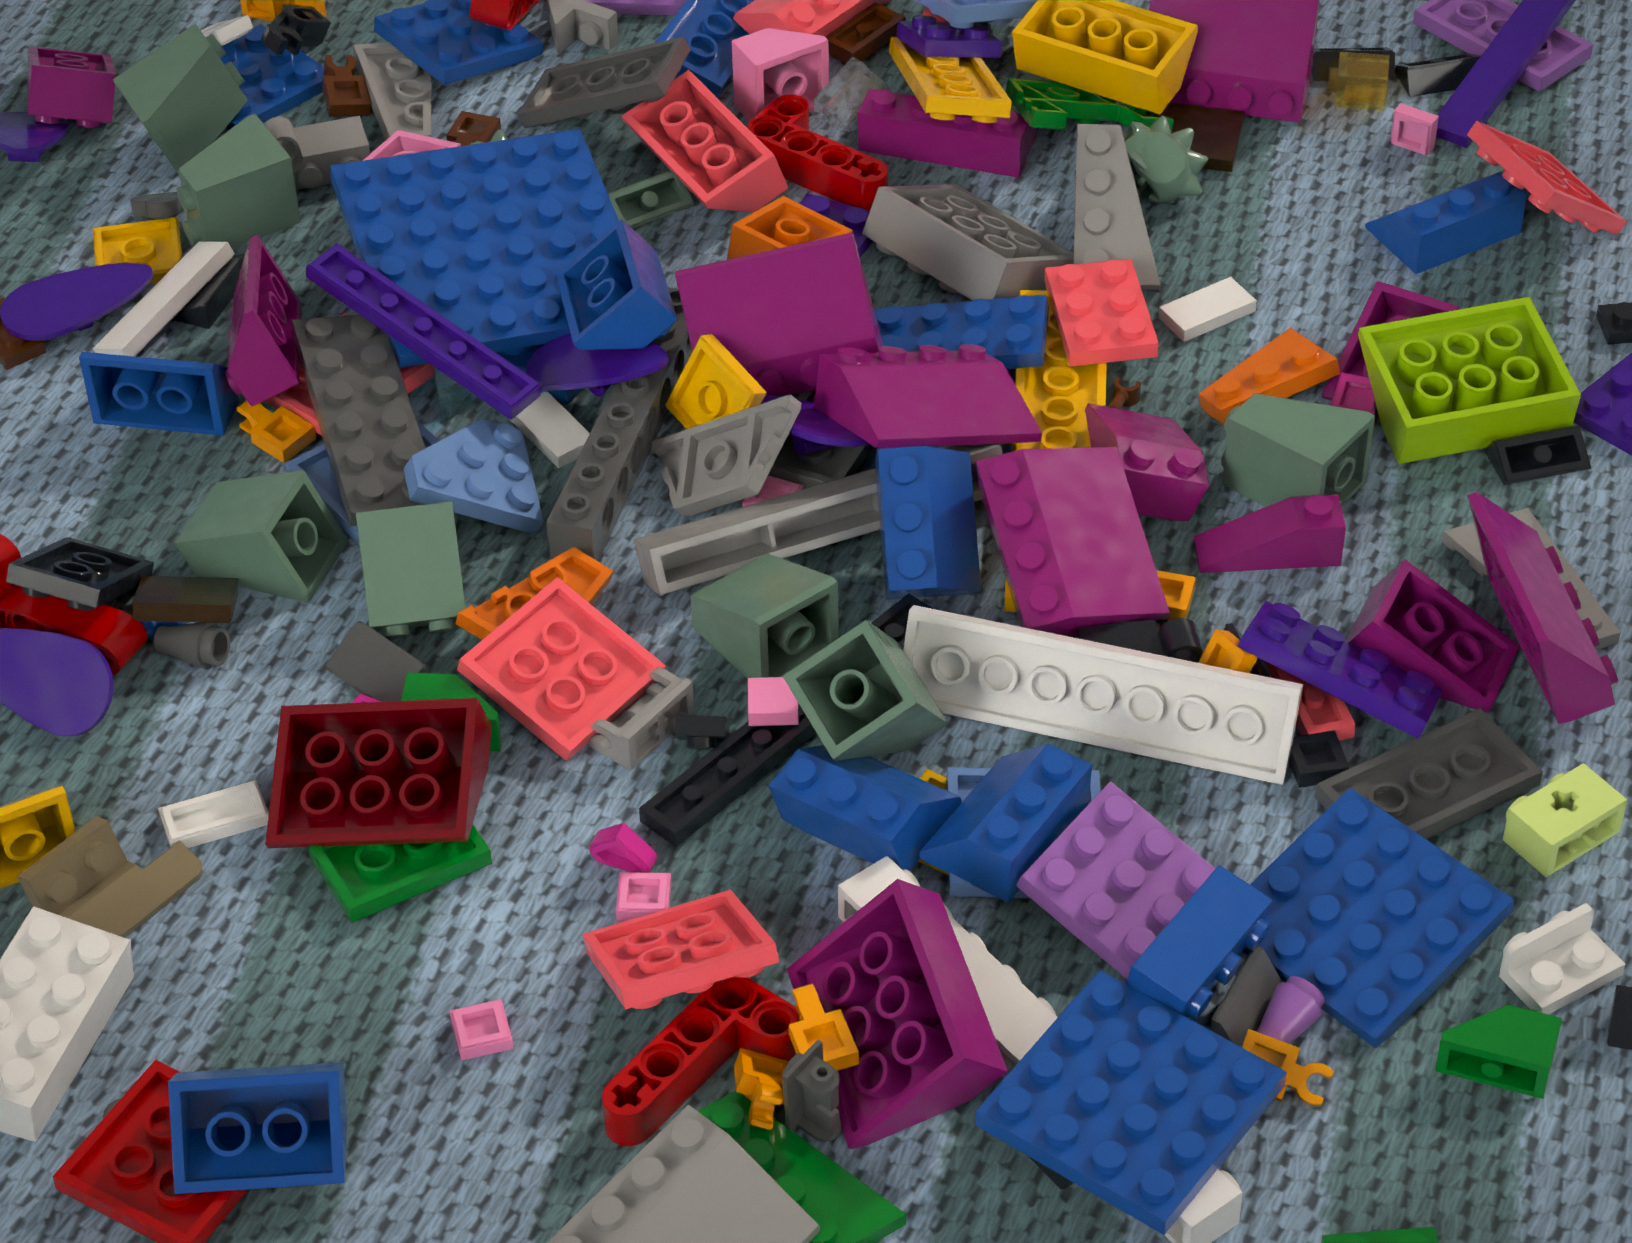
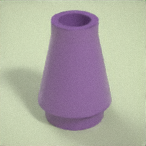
(1291, 1009)

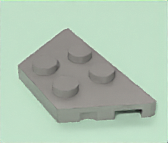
(725, 456)

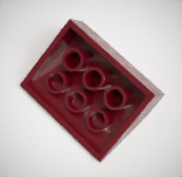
(378, 773)

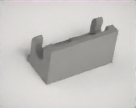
(646, 721)

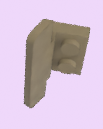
(97, 886)

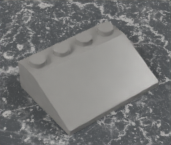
(961, 241)
(690, 1189)

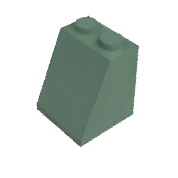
(184, 94)
(238, 187)
(1295, 449)
(266, 534)
(411, 568)
(768, 615)
(864, 696)

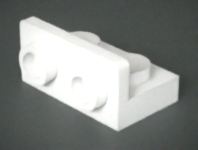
(1559, 961)

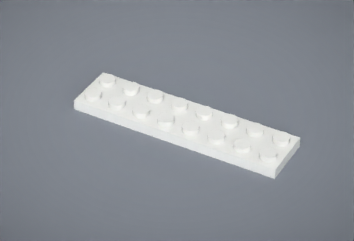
(1105, 694)

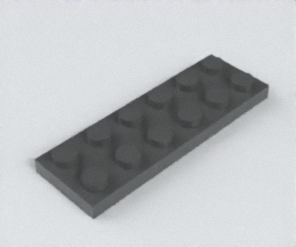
(359, 409)

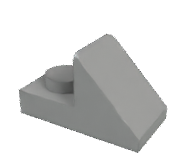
(581, 21)

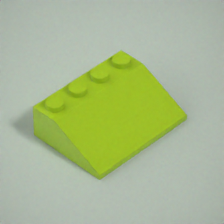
(1466, 379)

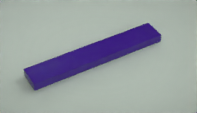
(1499, 68)
(424, 331)

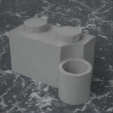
(319, 146)

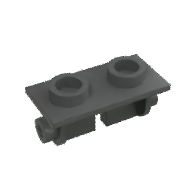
(812, 1095)

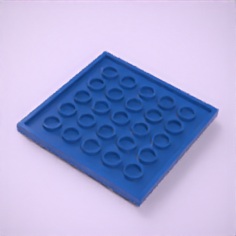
(479, 230)

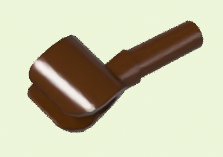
(1125, 396)

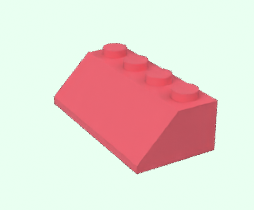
(801, 16)
(708, 147)

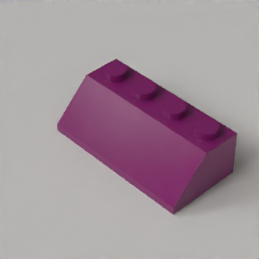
(900, 128)
(260, 336)

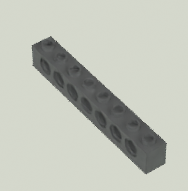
(617, 450)

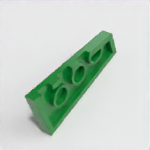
(823, 1189)

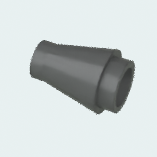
(194, 643)

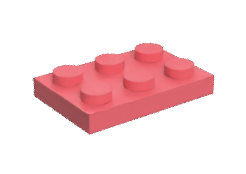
(1101, 312)

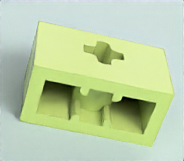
(1564, 819)

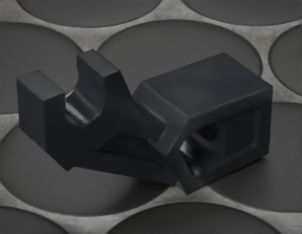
(295, 28)

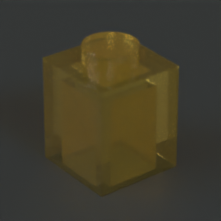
(1360, 81)

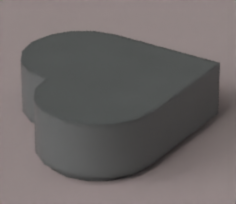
(156, 205)

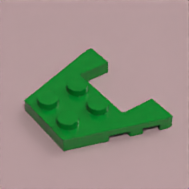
(1051, 103)

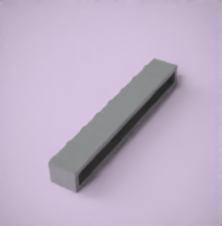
(774, 526)

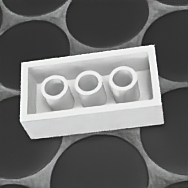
(54, 1002)

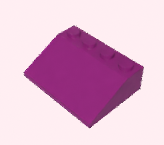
(1248, 54)
(783, 309)
(923, 397)
(1070, 539)
(1543, 613)
(908, 1011)

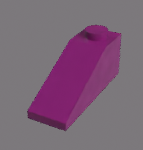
(1280, 536)

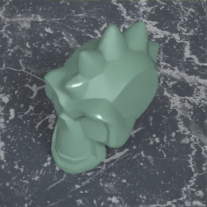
(1163, 161)

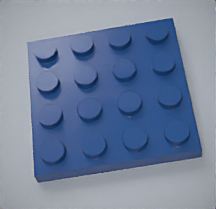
(1373, 915)
(1131, 1101)

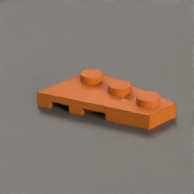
(1276, 370)
(573, 567)

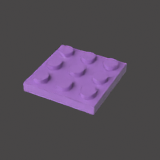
(1115, 878)

